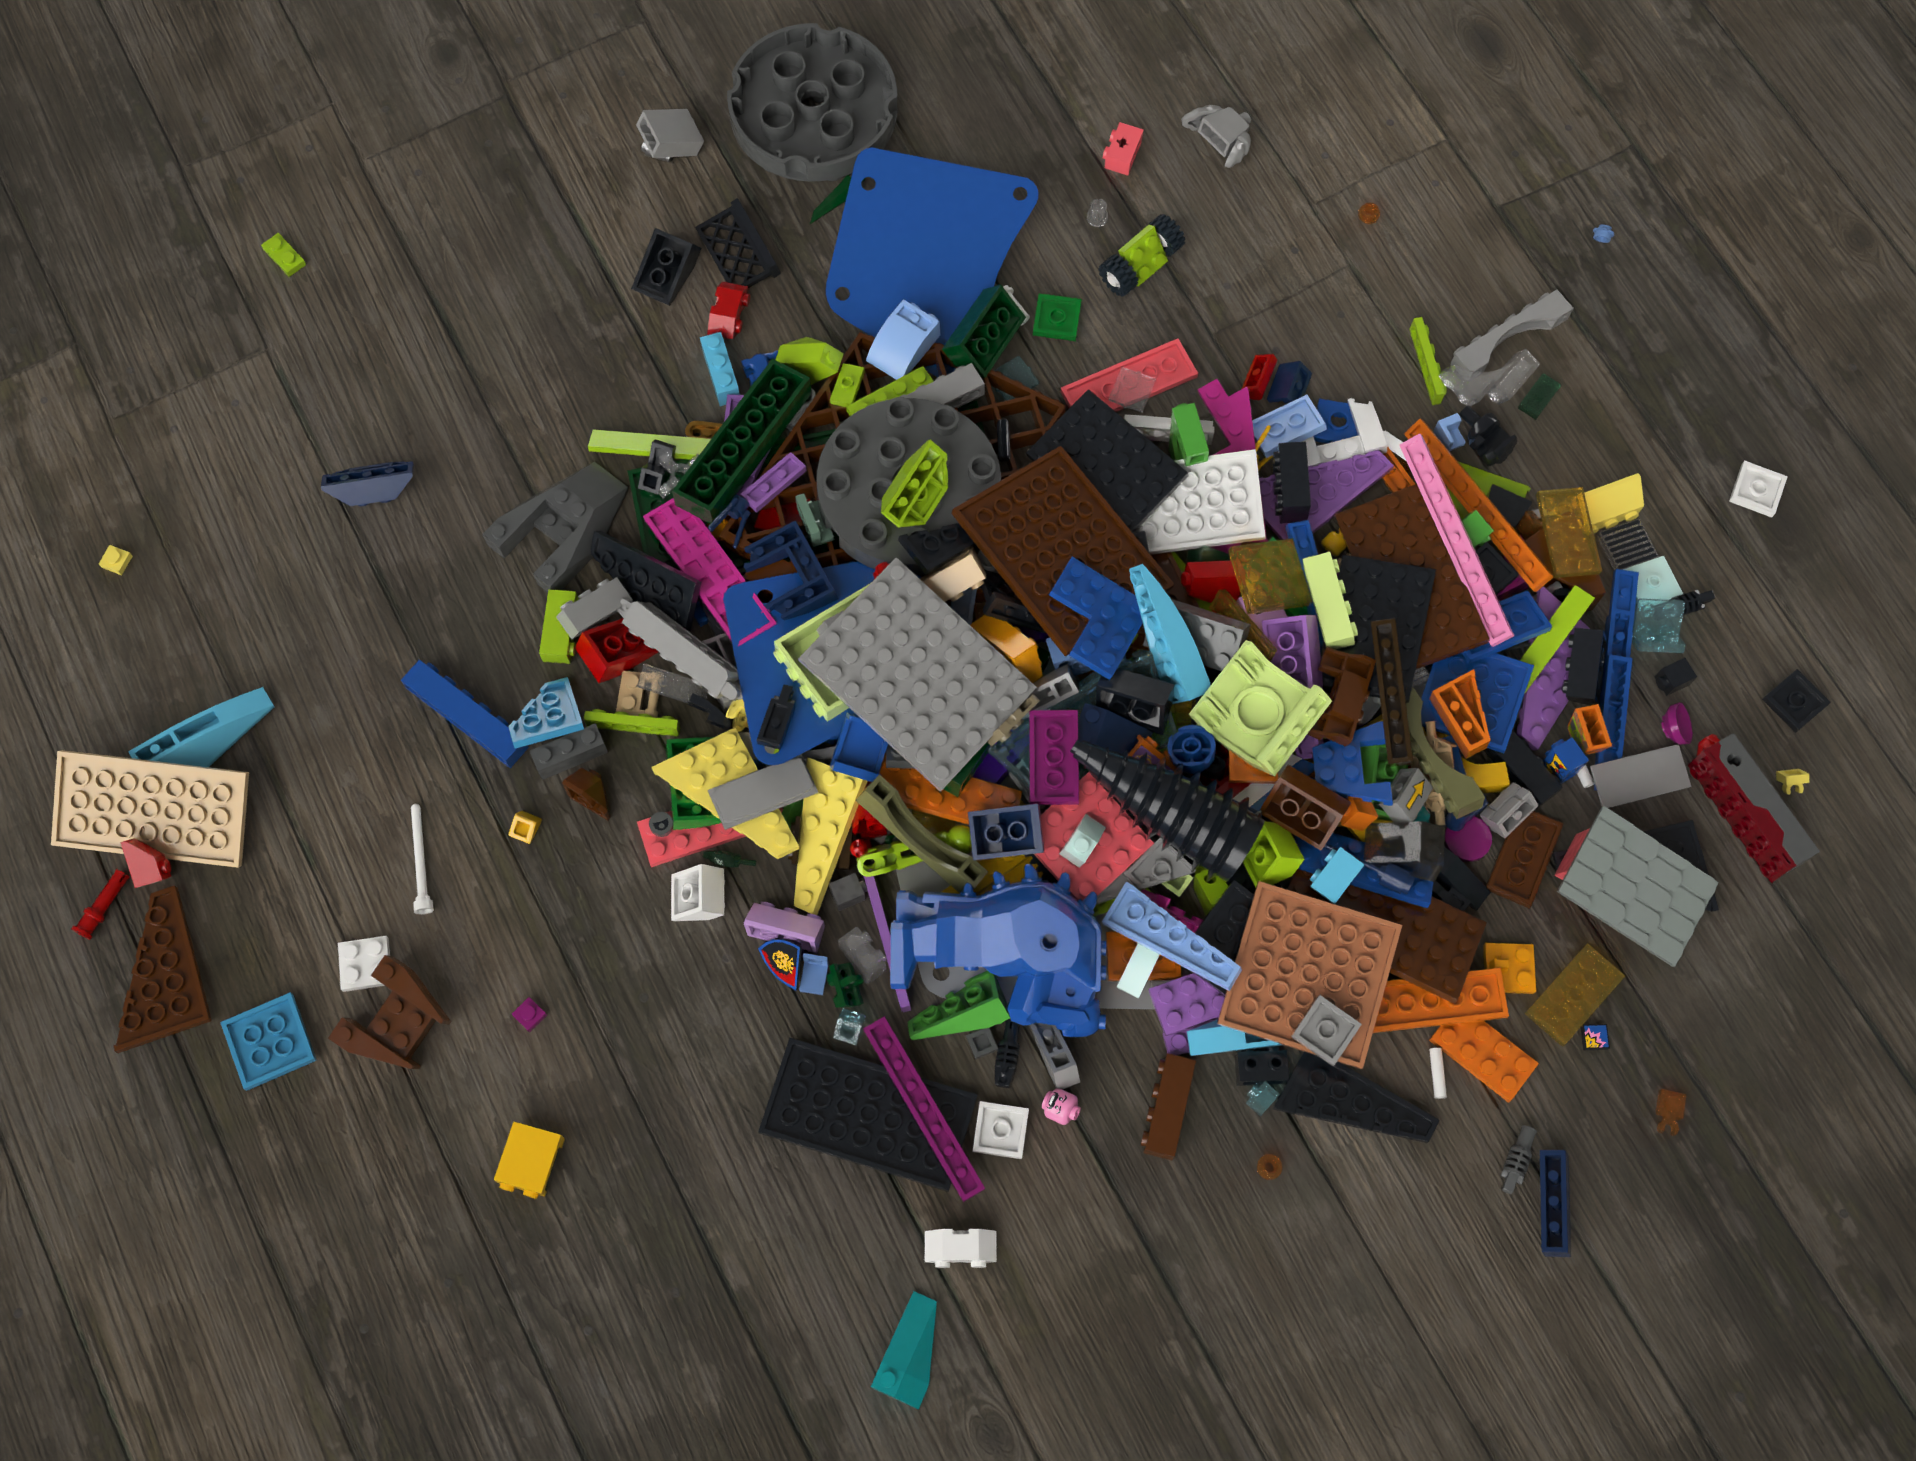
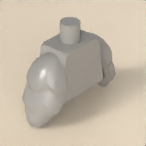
(1222, 129)

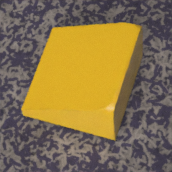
(524, 826)

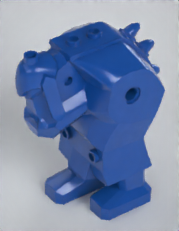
(1012, 932)

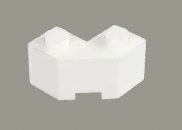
(969, 1246)

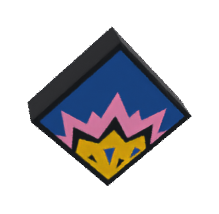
(1595, 1037)

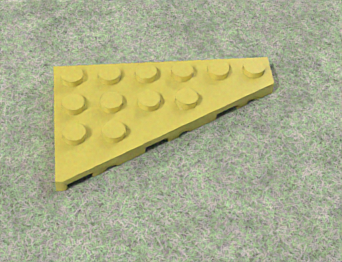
(715, 764)

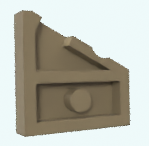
(1014, 721)

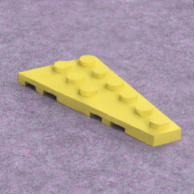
(823, 832)

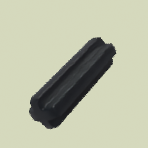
(1003, 440)

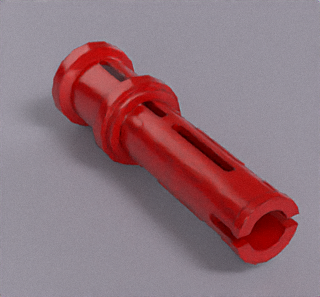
(95, 914)

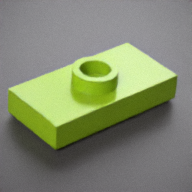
(847, 385)

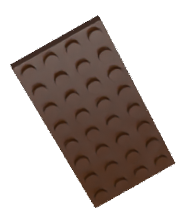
(1403, 532)
(1433, 942)

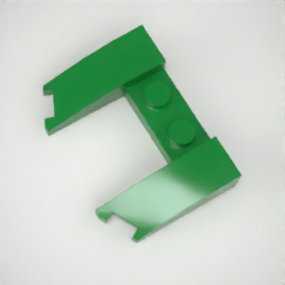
(685, 812)

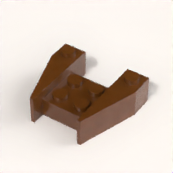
(399, 1022)

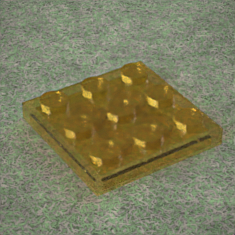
(1270, 576)

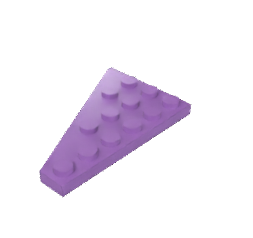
(1331, 488)
(1545, 696)

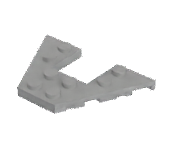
(1149, 870)

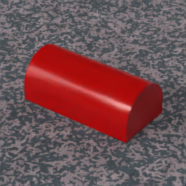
(1259, 375)

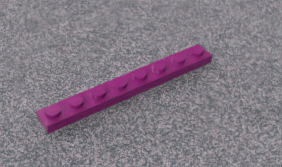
(924, 1109)

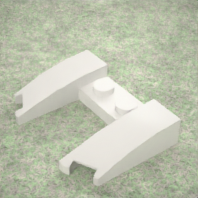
(1369, 438)

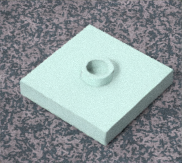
(1655, 580)

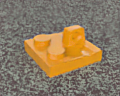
(1516, 965)

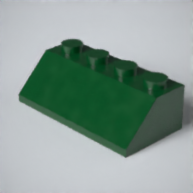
(985, 330)

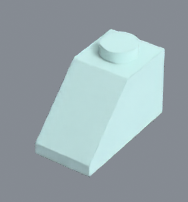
(1082, 841)

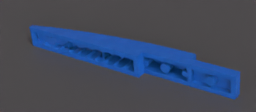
(1617, 662)

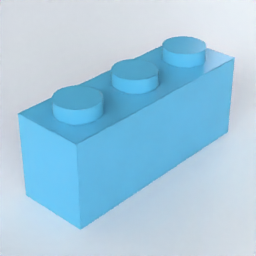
(719, 367)

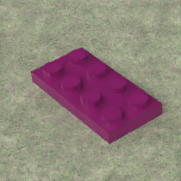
(1052, 765)

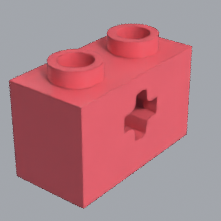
(1123, 148)

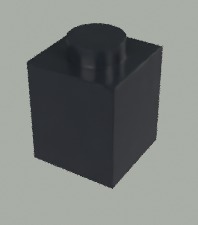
(1675, 677)

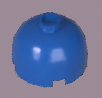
(1192, 748)

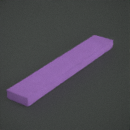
(884, 934)

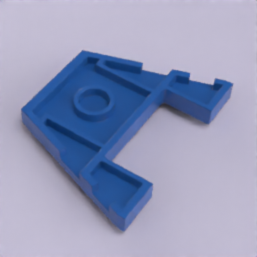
(1341, 766)

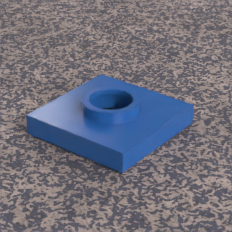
(1333, 433)

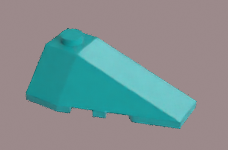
(907, 1362)

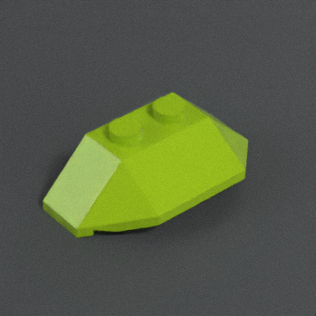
(917, 487)

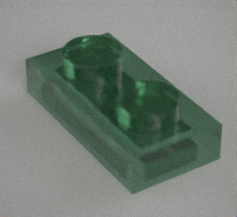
(1539, 396)

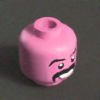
(1061, 1106)

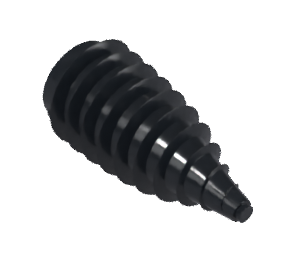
(1177, 808)

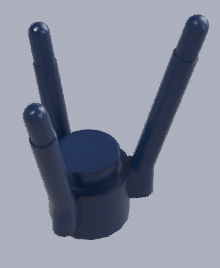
(735, 509)

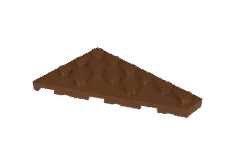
(166, 980)

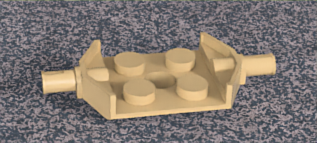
(1444, 751)

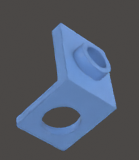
(814, 974)

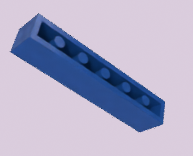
(462, 711)

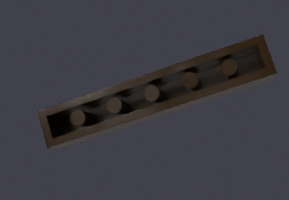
(1392, 692)

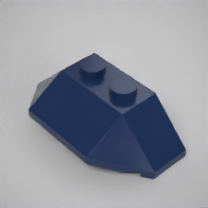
(368, 483)

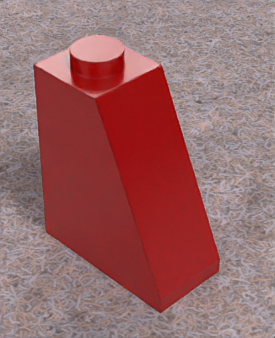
(1206, 578)

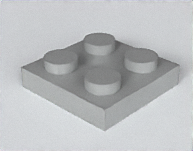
(1326, 1030)

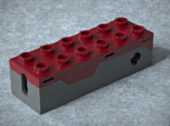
(1751, 806)

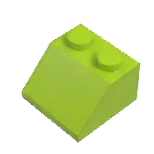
(1273, 855)

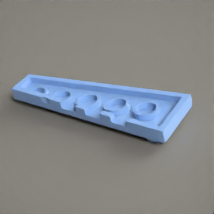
(1157, 930)

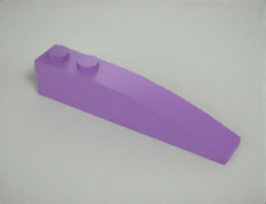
(1297, 656)

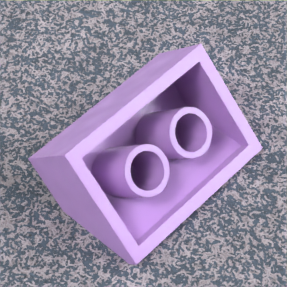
(773, 923)

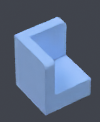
(1448, 432)

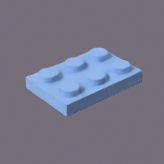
(1288, 424)

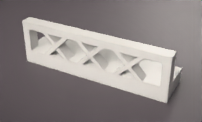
(1159, 427)

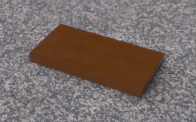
(1524, 859)

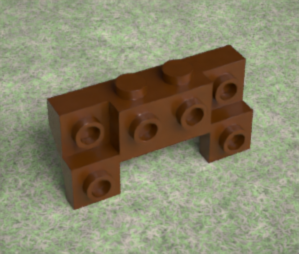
(1347, 694)

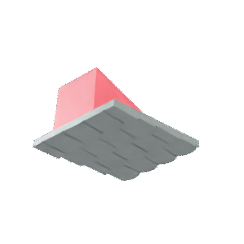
(1635, 885)

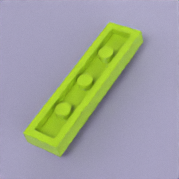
(1429, 367)
(901, 386)
(624, 722)

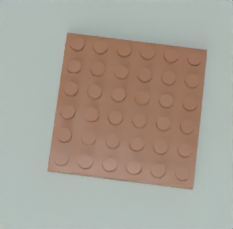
(1303, 950)

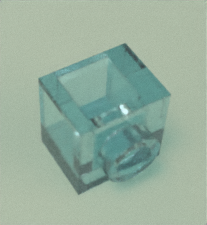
(849, 1026)
(1261, 1097)

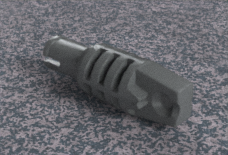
(1518, 1159)

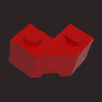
(725, 314)

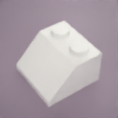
(697, 893)

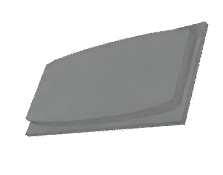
(1640, 776)
(762, 792)

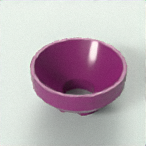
(1677, 724)

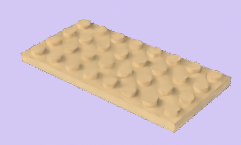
(169, 806)

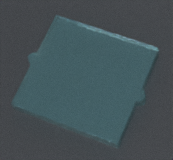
(1017, 370)

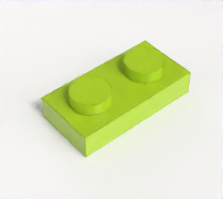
(283, 254)

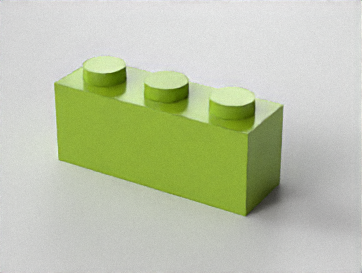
(555, 642)

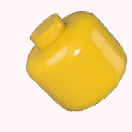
(1334, 543)

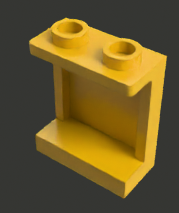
(528, 1160)

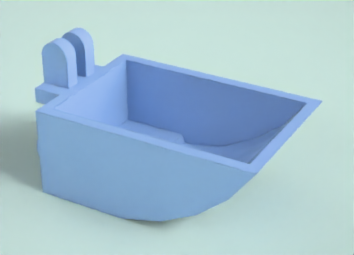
(903, 340)

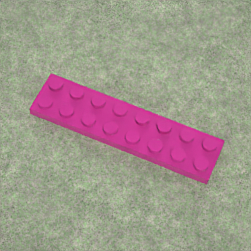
(702, 558)

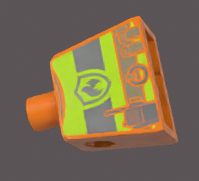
(1589, 733)

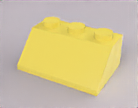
(1615, 502)

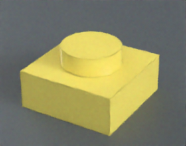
(115, 560)

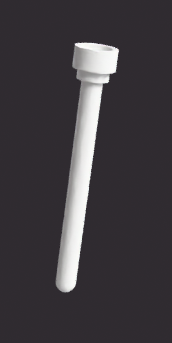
(423, 903)

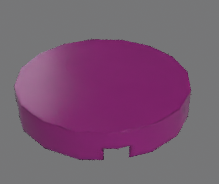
(1470, 842)

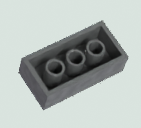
(1214, 634)

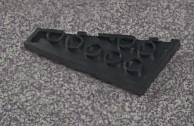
(1351, 1100)

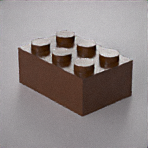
(1304, 807)

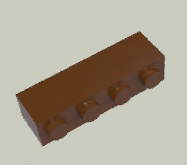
(1169, 1106)

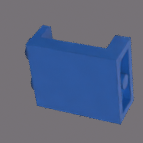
(858, 750)

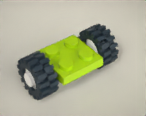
(1142, 255)

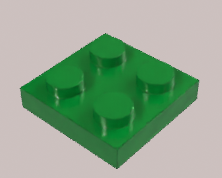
(1057, 317)

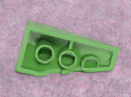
(971, 1008)

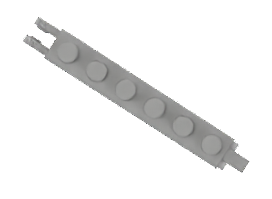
(682, 649)

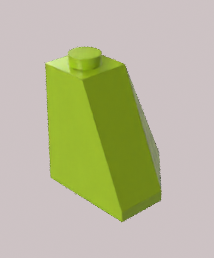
(810, 358)

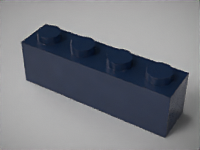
(1555, 1203)

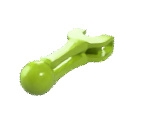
(888, 856)

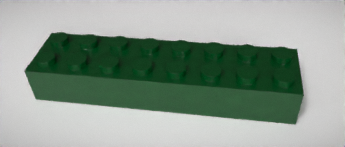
(742, 441)

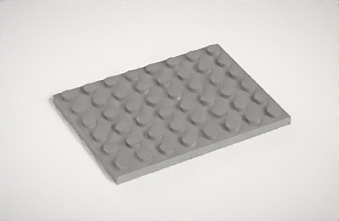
(917, 674)

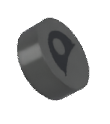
(661, 824)

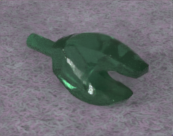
(727, 858)

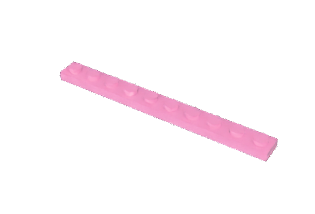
(1456, 539)

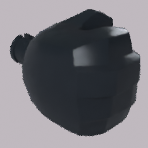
(1488, 437)

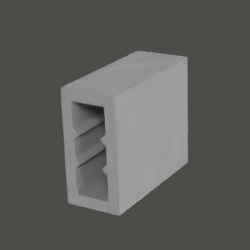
(669, 133)

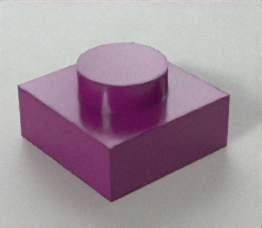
(529, 1014)

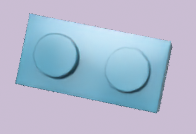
(1336, 875)

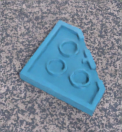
(548, 715)

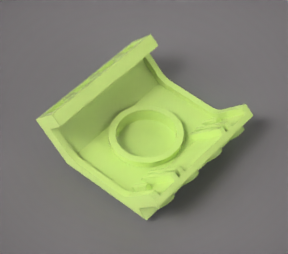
(1259, 710)

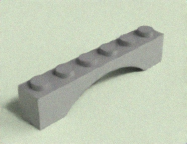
(1545, 314)

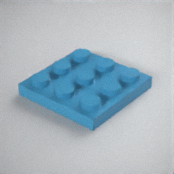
(268, 1041)

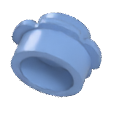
(1603, 233)

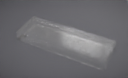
(669, 684)

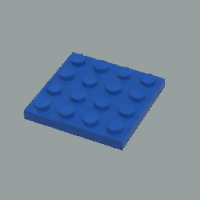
(1501, 689)

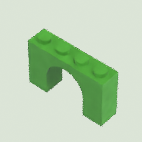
(1187, 436)

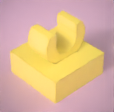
(1792, 777)

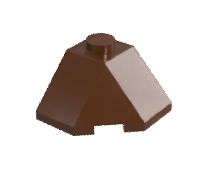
(588, 790)

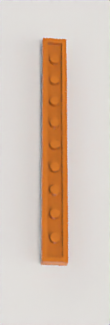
(1472, 499)

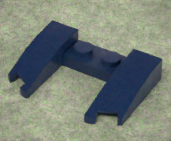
(792, 543)

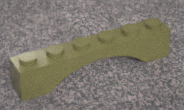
(1458, 790)
(889, 809)

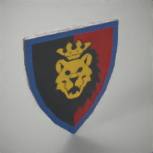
(783, 960)

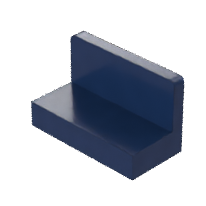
(1289, 382)

